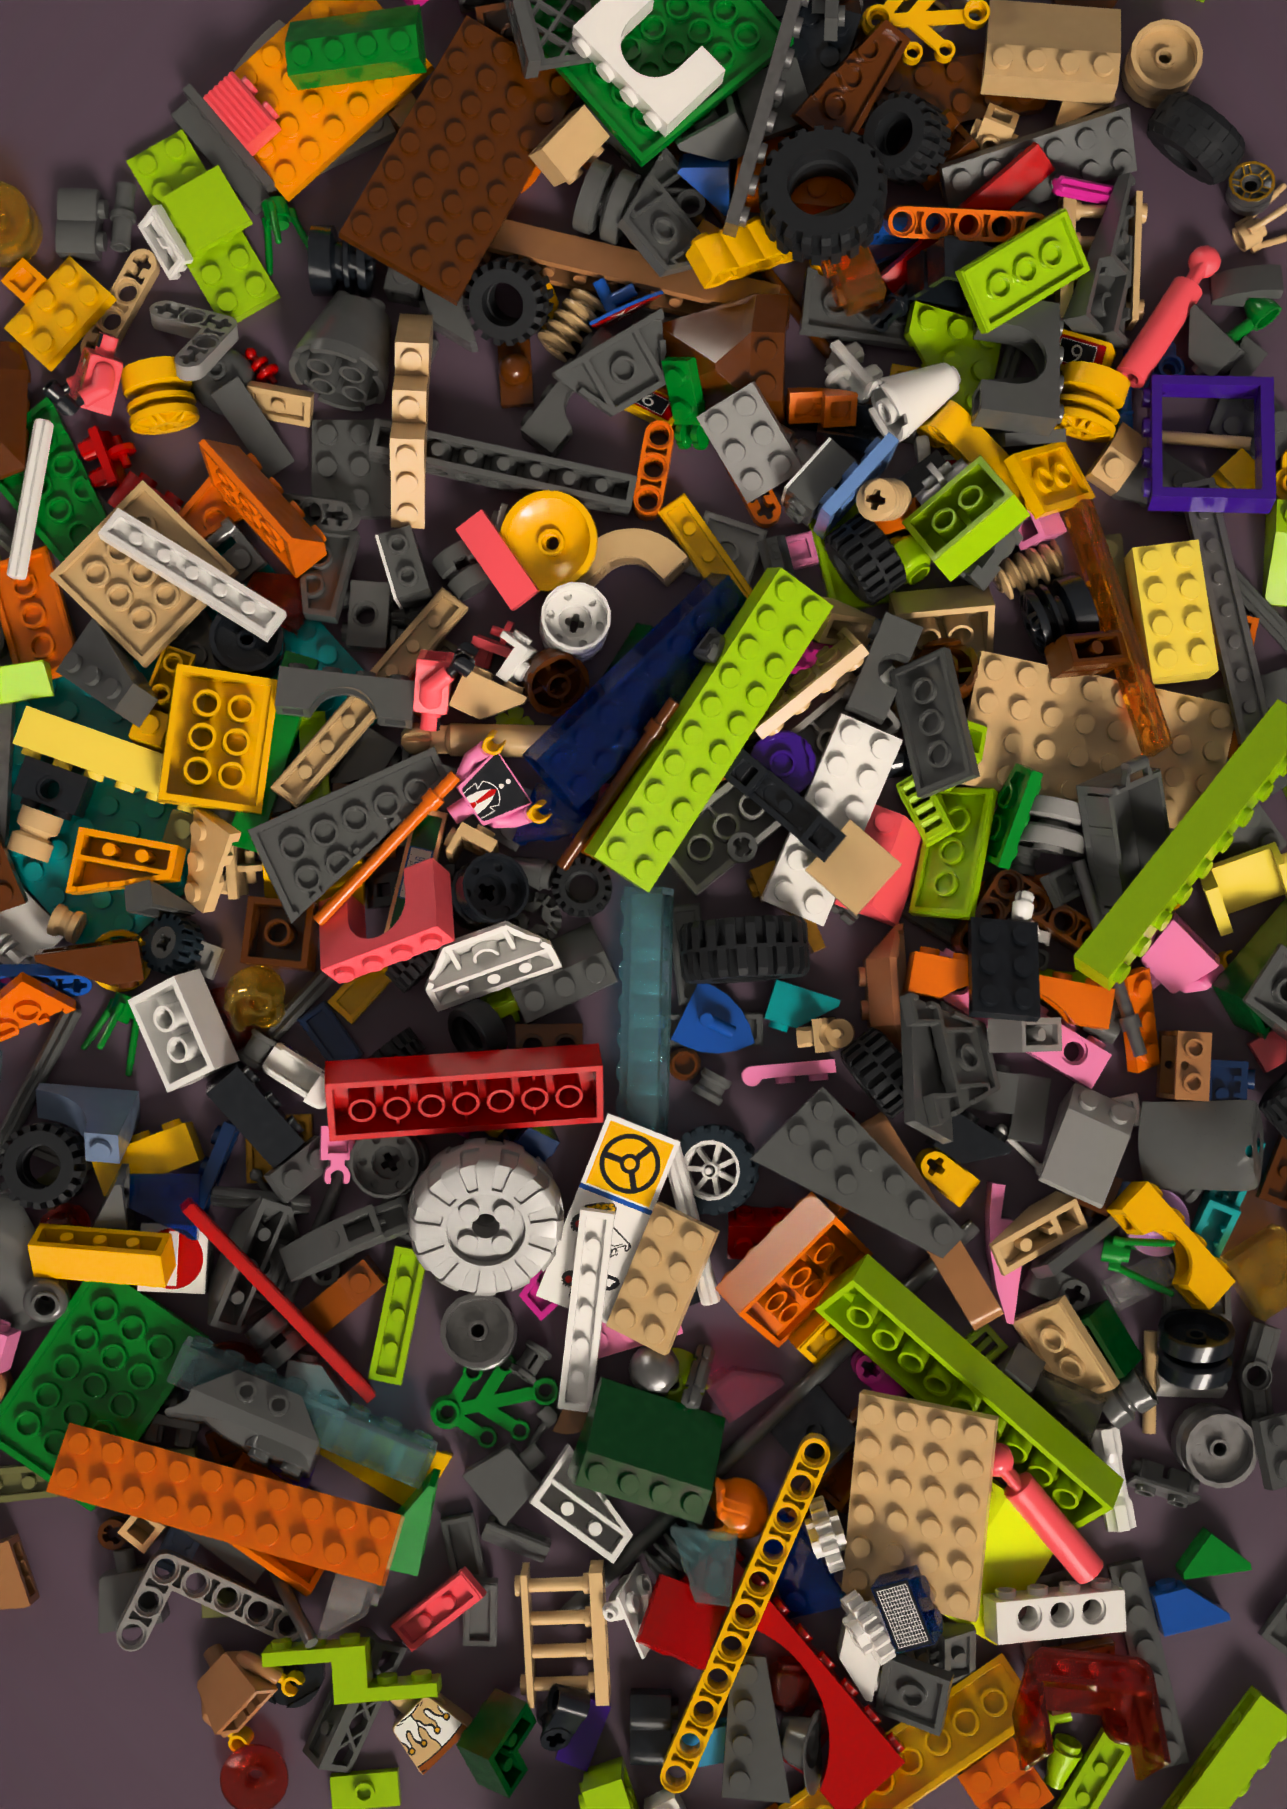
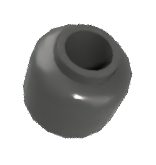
(46, 1299)

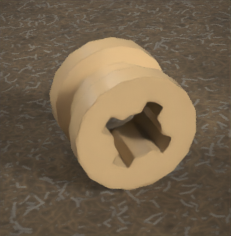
(66, 923)

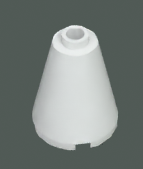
(910, 398)

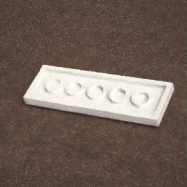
(842, 789)

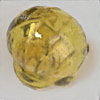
(255, 998)

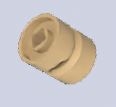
(35, 833)

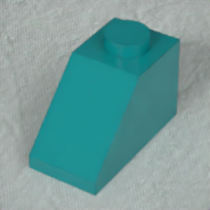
(795, 1006)

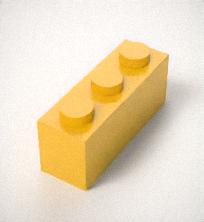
(155, 1153)

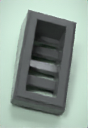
(154, 900)

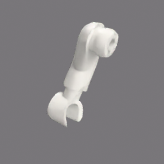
(1023, 911)

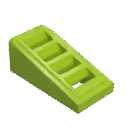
(909, 797)

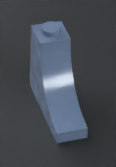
(99, 1114)

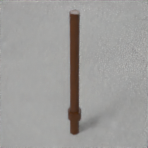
(654, 730)

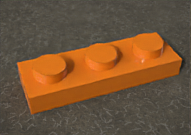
(1141, 997)

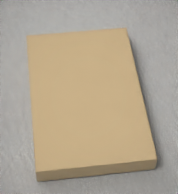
(1065, 1345)

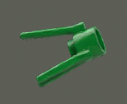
(277, 219)
(118, 1010)
(1118, 1249)

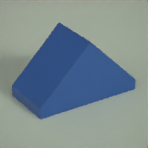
(709, 178)

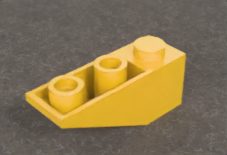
(153, 729)

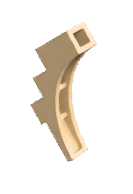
(410, 419)

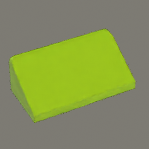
(25, 681)

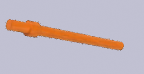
(431, 801)

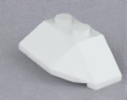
(488, 963)

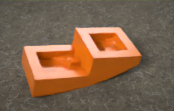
(821, 406)

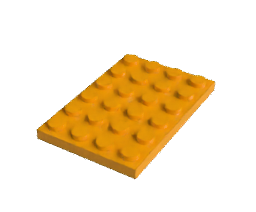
(320, 120)

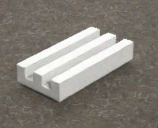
(167, 242)

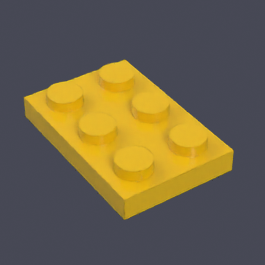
(60, 313)
(1048, 479)

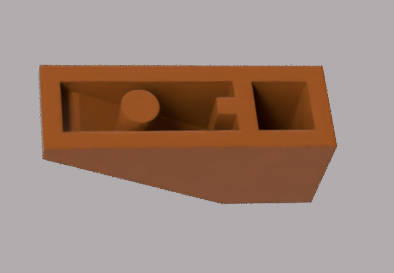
(345, 1295)

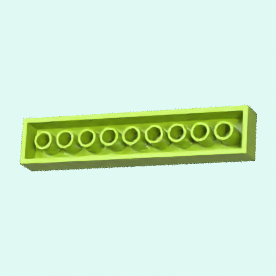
(709, 729)
(948, 1371)

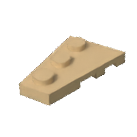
(207, 857)

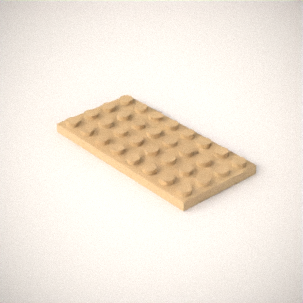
(1083, 729)

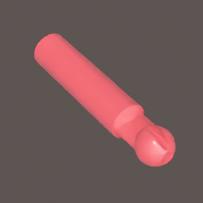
(1168, 317)
(1046, 1519)

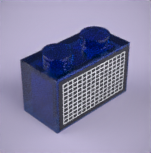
(907, 1609)

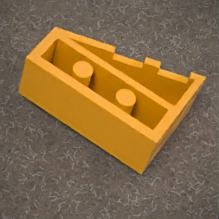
(113, 861)

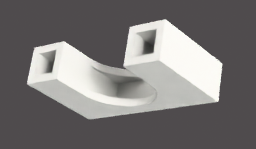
(662, 99)

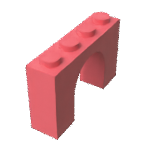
(422, 927)

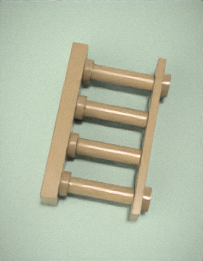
(1078, 210)
(592, 1616)

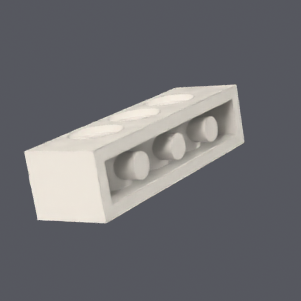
(1103, 1616)

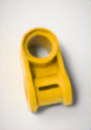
(949, 1177)

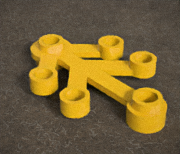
(920, 19)

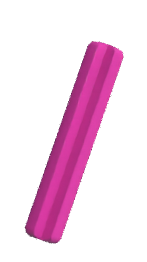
(1082, 189)

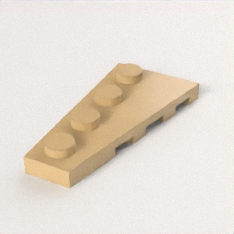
(808, 683)

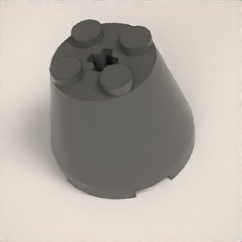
(346, 353)

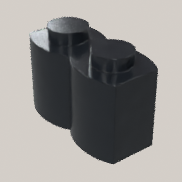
(651, 1724)

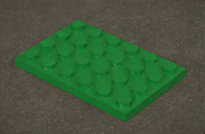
(94, 1369)

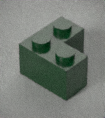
(493, 1742)

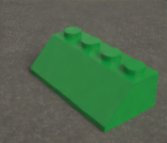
(356, 47)

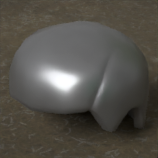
(653, 1371)

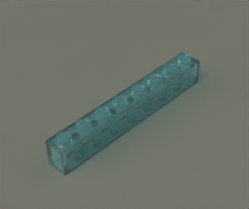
(645, 1007)
(340, 1428)

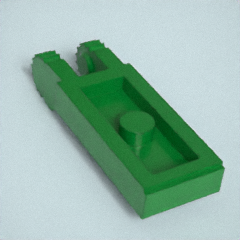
(685, 401)

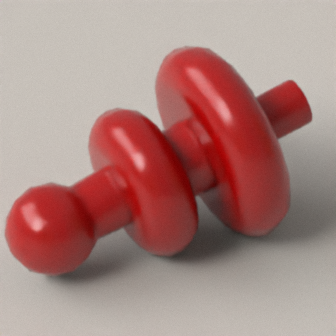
(259, 364)

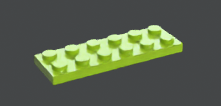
(227, 272)

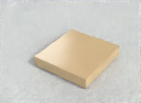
(854, 869)

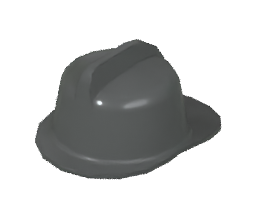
(802, 1746)

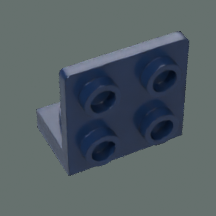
(1230, 1080)

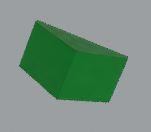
(1209, 1557)

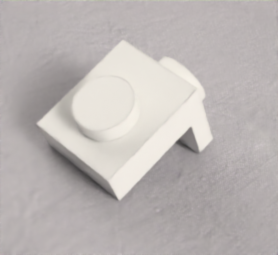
(517, 661)

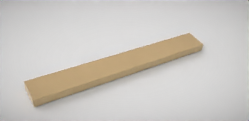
(354, 715)

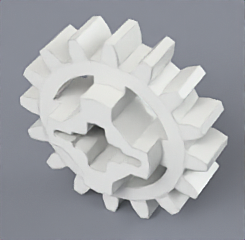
(826, 1534)
(867, 1627)

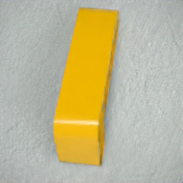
(952, 429)

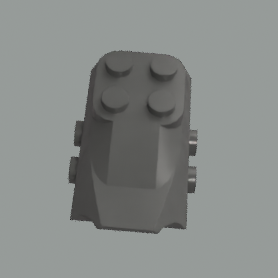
(257, 1419)

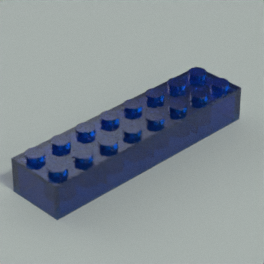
(609, 719)

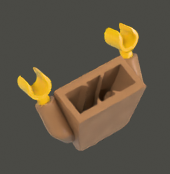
(237, 1689)

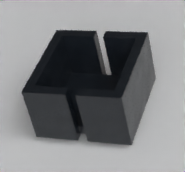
(932, 271)

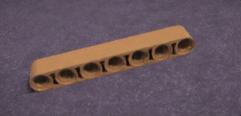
(957, 1266)

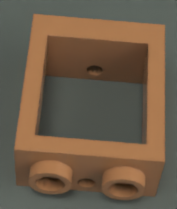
(1190, 1065)

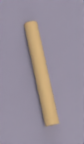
(1206, 440)
(1150, 1374)

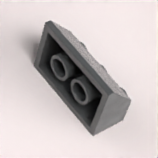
(583, 974)

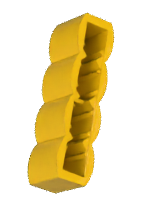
(725, 258)

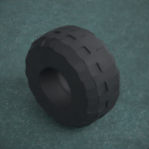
(1196, 138)

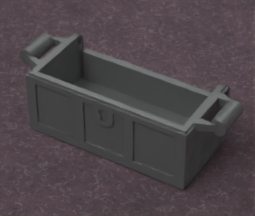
(1122, 825)

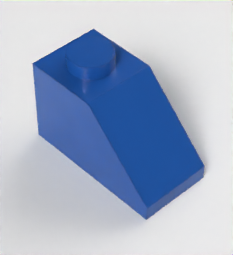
(1183, 1608)

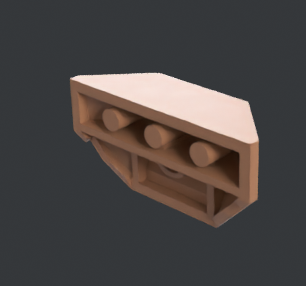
(884, 981)

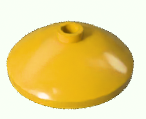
(549, 516)

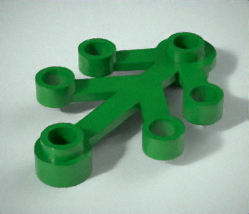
(488, 1404)

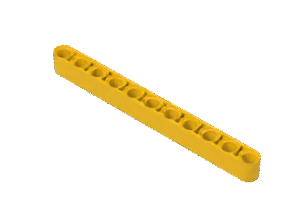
(740, 1627)

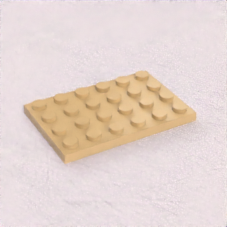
(920, 1498)

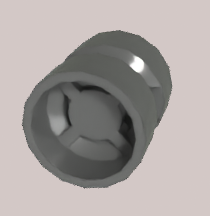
(469, 579)
(1129, 1396)

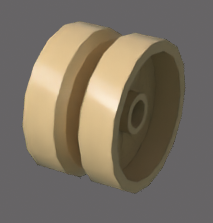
(1161, 62)

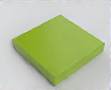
(207, 210)

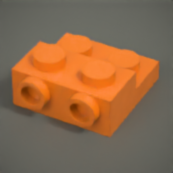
(1000, 1783)

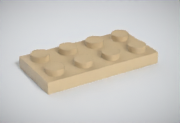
(662, 1278)

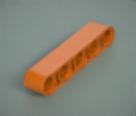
(950, 219)

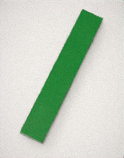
(282, 744)

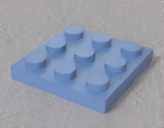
(838, 502)

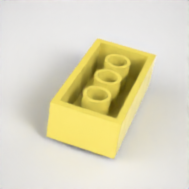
(1172, 611)

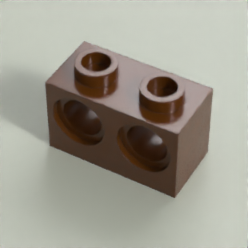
(549, 1033)

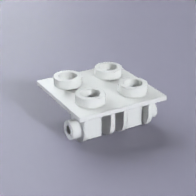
(24, 932)
(630, 1603)

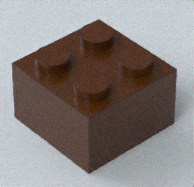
(276, 943)

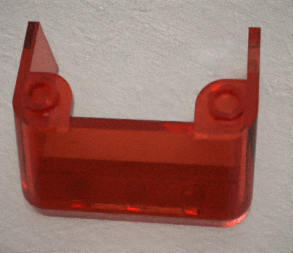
(1093, 1684)

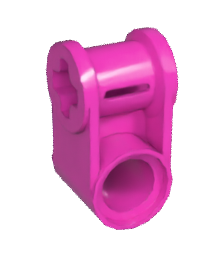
(875, 1378)

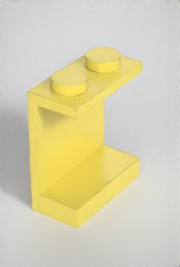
(1244, 882)

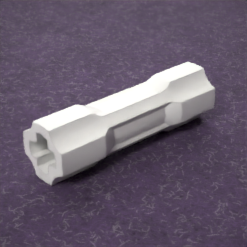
(1108, 1447)

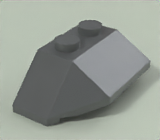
(260, 1234)

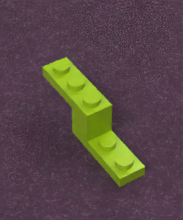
(353, 1670)

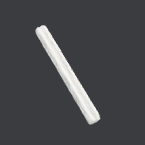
(30, 499)
(686, 1203)

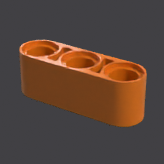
(653, 455)

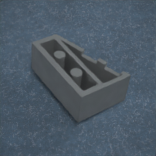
(108, 674)

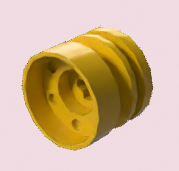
(158, 397)
(1091, 400)

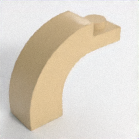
(638, 548)

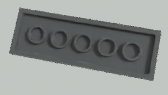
(1084, 148)

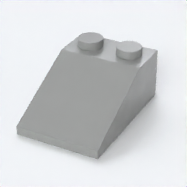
(1087, 1144)

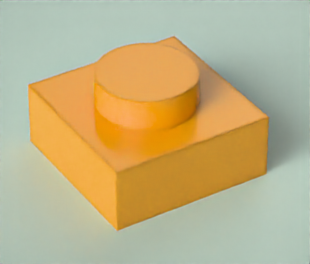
(23, 280)

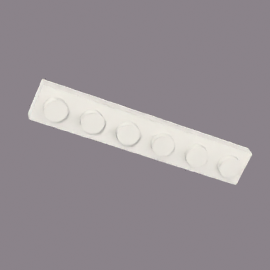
(192, 574)
(586, 1309)

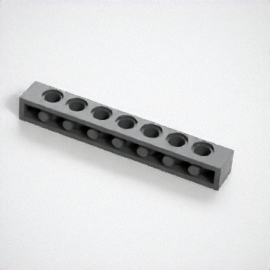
(515, 470)

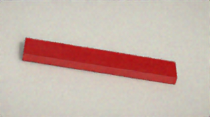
(998, 193)

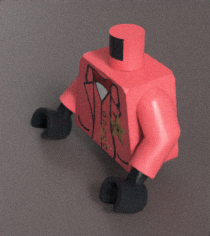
(93, 384)
(434, 681)

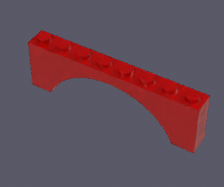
(859, 1748)

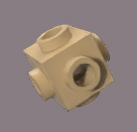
(995, 127)

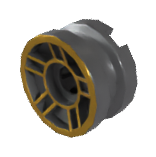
(1250, 176)

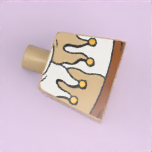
(429, 1728)

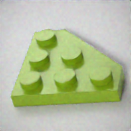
(948, 338)

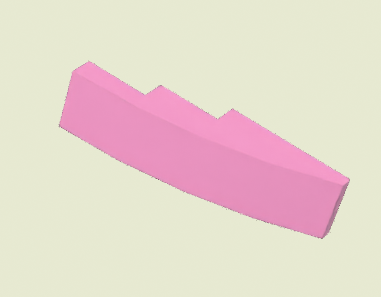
(1007, 1286)

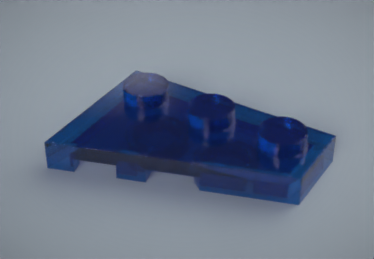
(804, 1580)

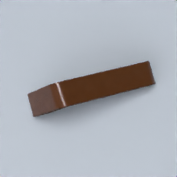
(1044, 914)

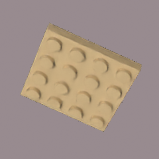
(128, 598)

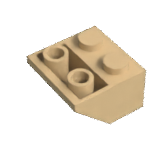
(483, 697)

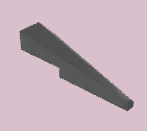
(1100, 294)

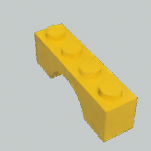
(1198, 1274)

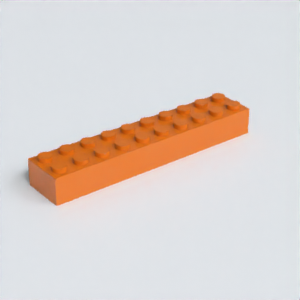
(226, 1504)

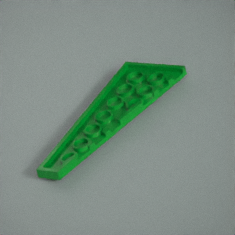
(68, 500)

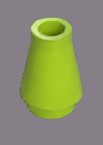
(1063, 1760)

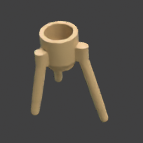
(1250, 233)

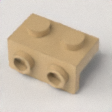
(474, 840)

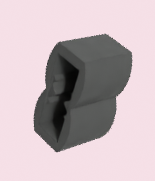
(81, 224)

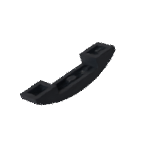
(785, 805)

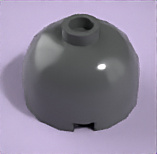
(227, 368)

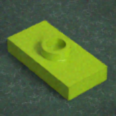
(365, 1789)

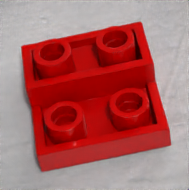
(679, 1624)

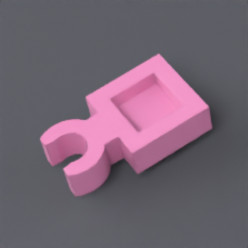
(336, 1153)

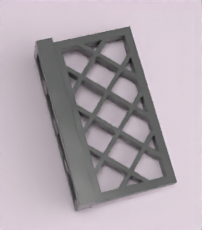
(527, 33)

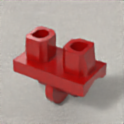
(112, 455)

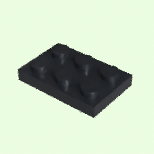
(1003, 969)

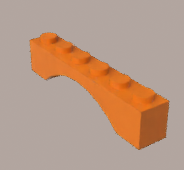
(1076, 1002)

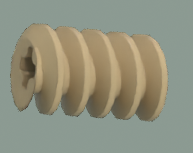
(570, 323)
(896, 496)
(1029, 568)

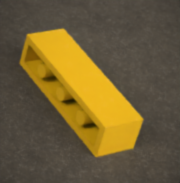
(102, 1255)

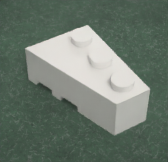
(581, 1510)

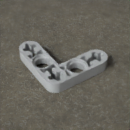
(205, 331)

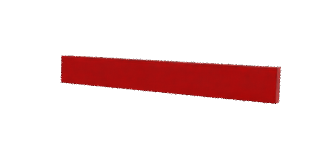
(277, 1299)

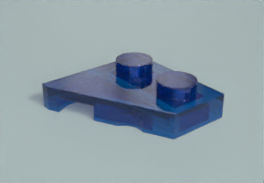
(562, 823)
(160, 1198)

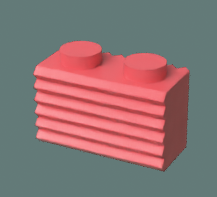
(242, 113)

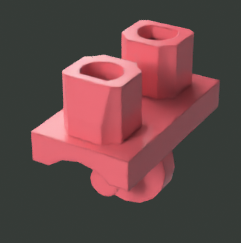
(489, 647)

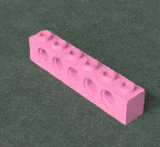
(1082, 1070)

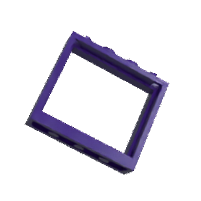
(1210, 499)

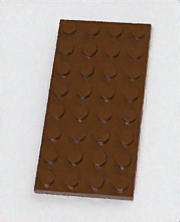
(457, 163)

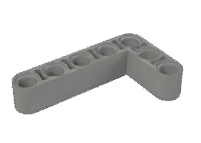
(206, 1595)

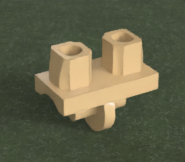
(240, 873)
(826, 1034)

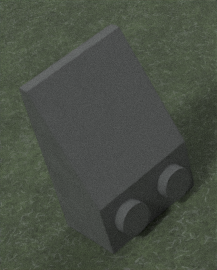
(1269, 992)

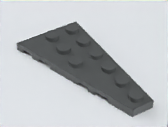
(843, 1163)

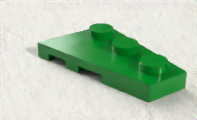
(1012, 814)

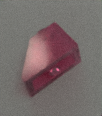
(741, 1389)

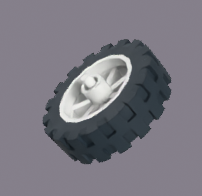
(741, 1151)

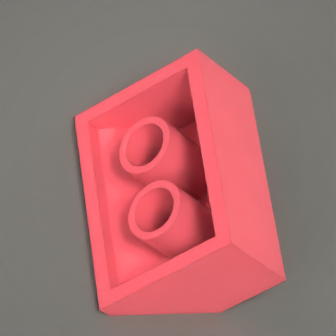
(904, 843)

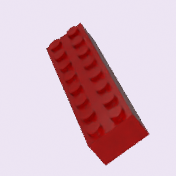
(464, 1092)

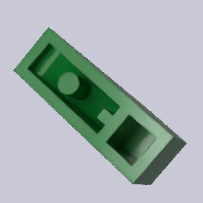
(416, 1526)

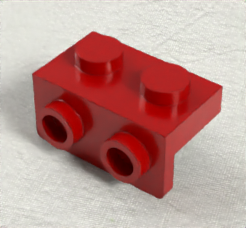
(750, 1226)

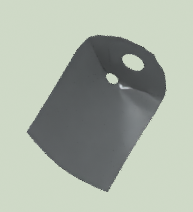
(1201, 1144)
(15, 1261)

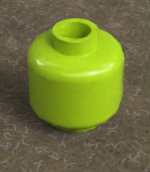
(913, 558)

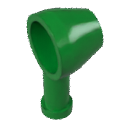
(1259, 314)

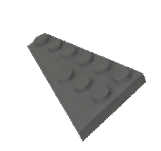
(327, 837)

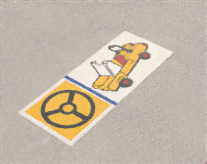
(620, 1177)

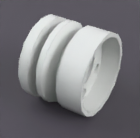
(580, 604)

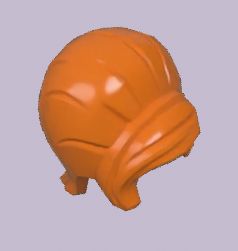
(739, 1507)

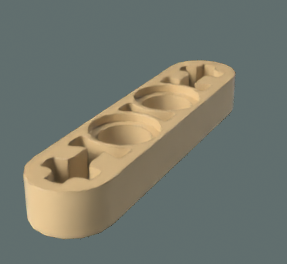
(129, 309)

